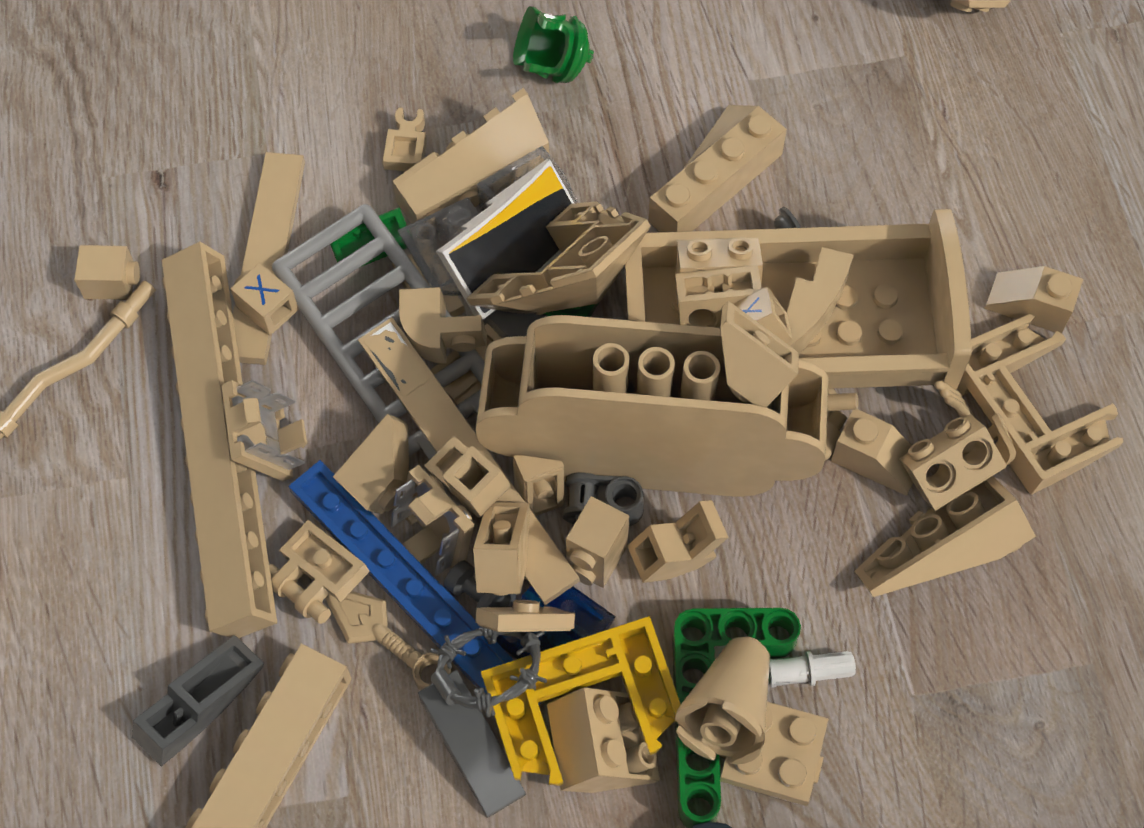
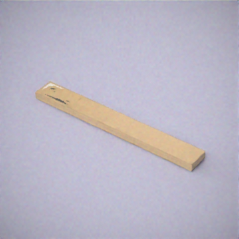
(440, 421)

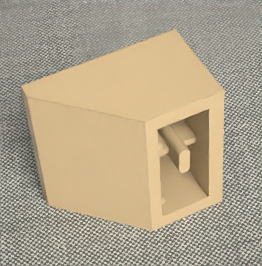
(599, 742)

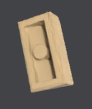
(539, 482)

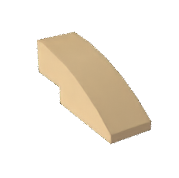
(815, 300)

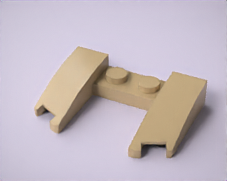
(1041, 454)

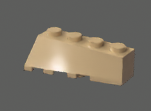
(470, 159)
(727, 160)

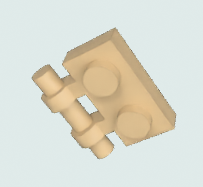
(325, 562)

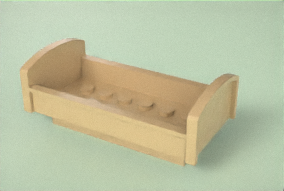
(898, 313)

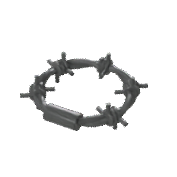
(483, 701)

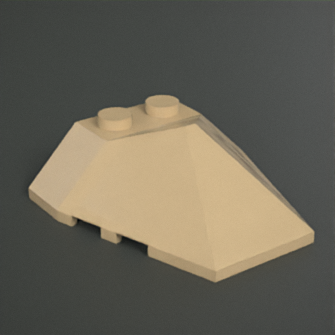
(592, 254)

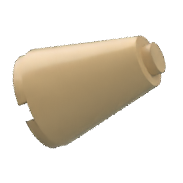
(728, 704)

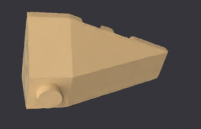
(956, 537)

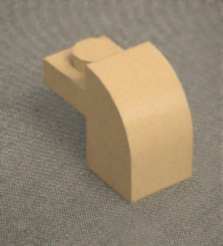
(430, 331)
(468, 476)
(678, 547)

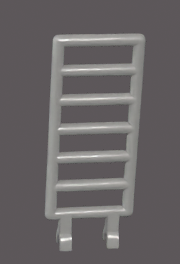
(323, 324)

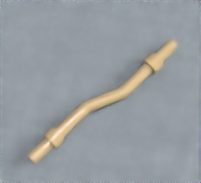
(121, 317)

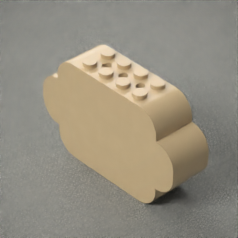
(646, 408)

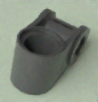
(605, 489)

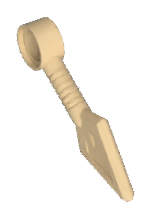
(365, 620)

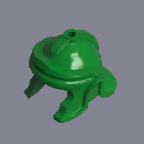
(552, 45)

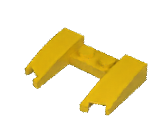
(622, 650)

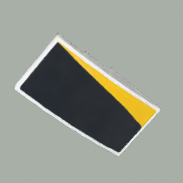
(508, 233)

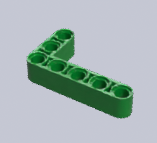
(700, 656)

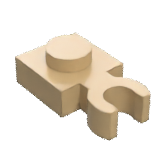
(407, 144)

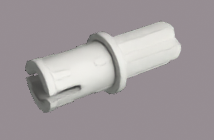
(811, 668)

